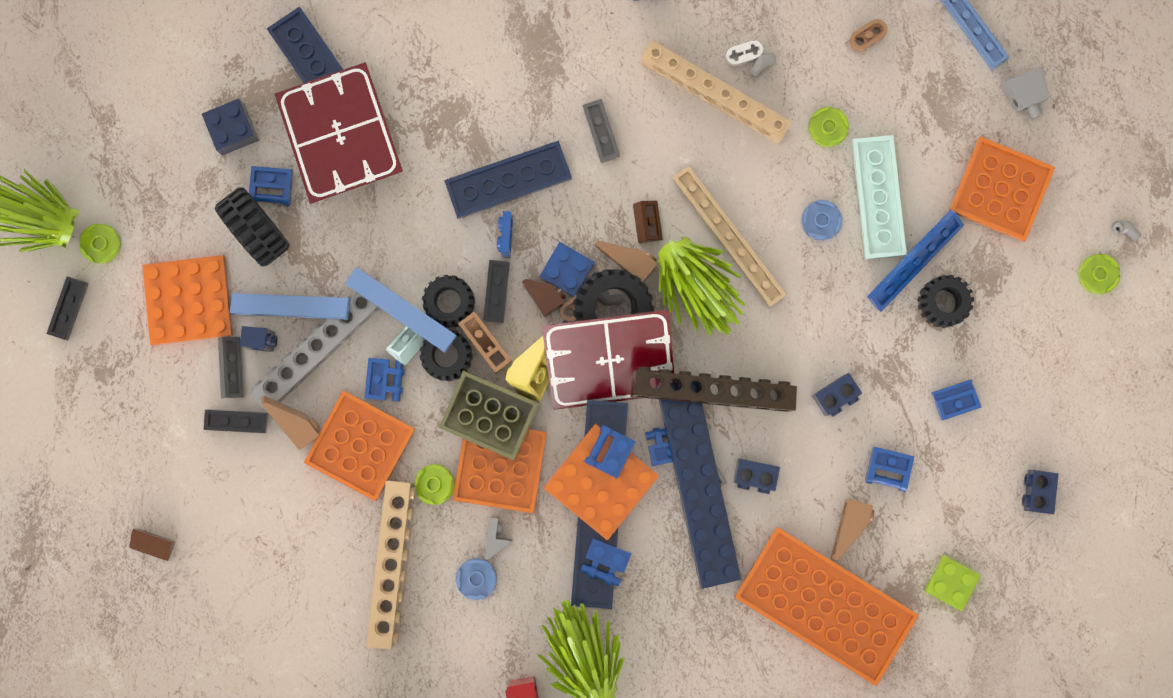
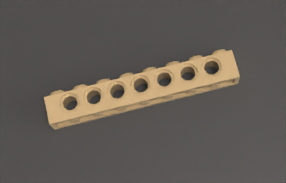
(715, 92)
(376, 637)

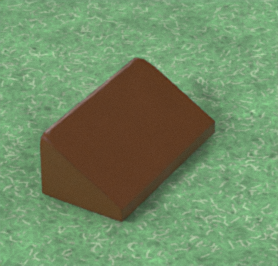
(647, 221)
(151, 544)

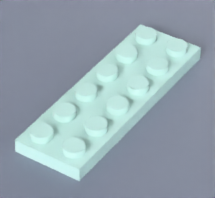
(879, 197)

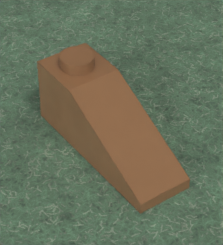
(629, 259)
(485, 342)
(293, 422)
(852, 523)

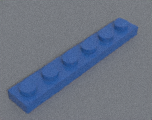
(915, 260)

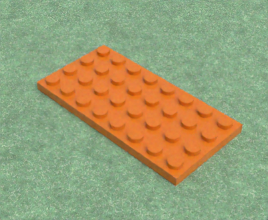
(826, 606)

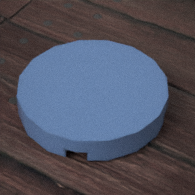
(821, 220)
(476, 579)

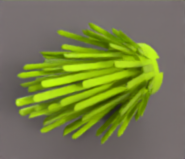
(49, 220)
(703, 284)
(582, 654)

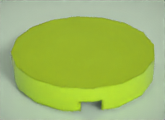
(828, 127)
(99, 243)
(1099, 274)
(434, 484)

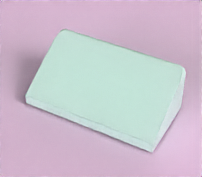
(405, 345)

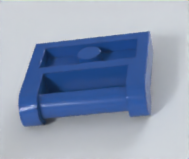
(271, 179)
(616, 454)
(891, 462)

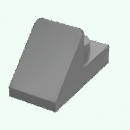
(495, 544)

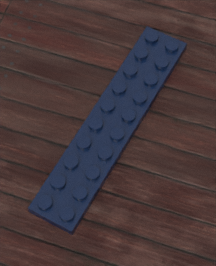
(700, 491)
(585, 590)

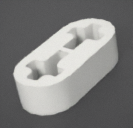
(742, 49)

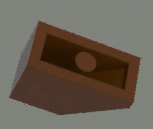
(545, 296)

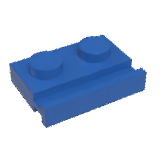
(956, 400)

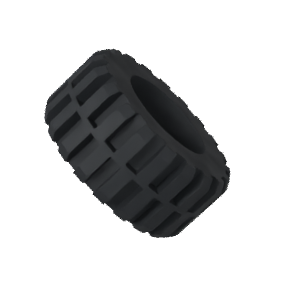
(251, 226)
(606, 280)

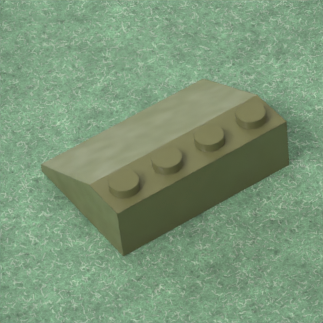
(489, 415)

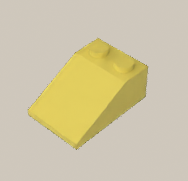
(530, 372)

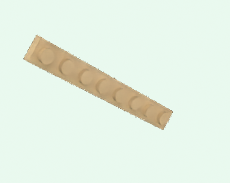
(729, 236)

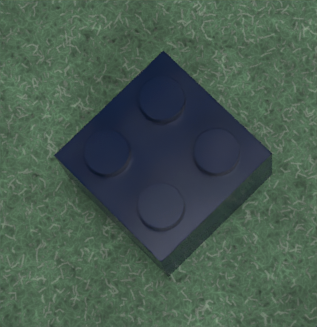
(230, 127)

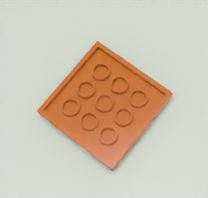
(1002, 189)
(187, 300)
(359, 445)
(500, 481)
(595, 495)

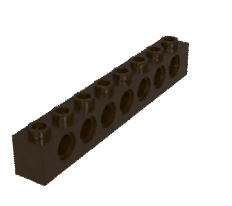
(785, 392)

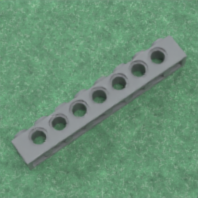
(315, 358)

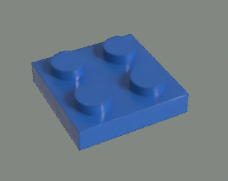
(505, 225)
(566, 269)

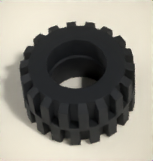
(436, 288)
(957, 289)
(447, 373)

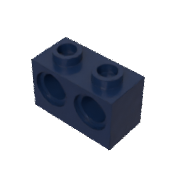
(258, 339)
(835, 391)
(757, 470)
(1046, 492)

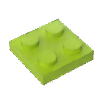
(952, 583)

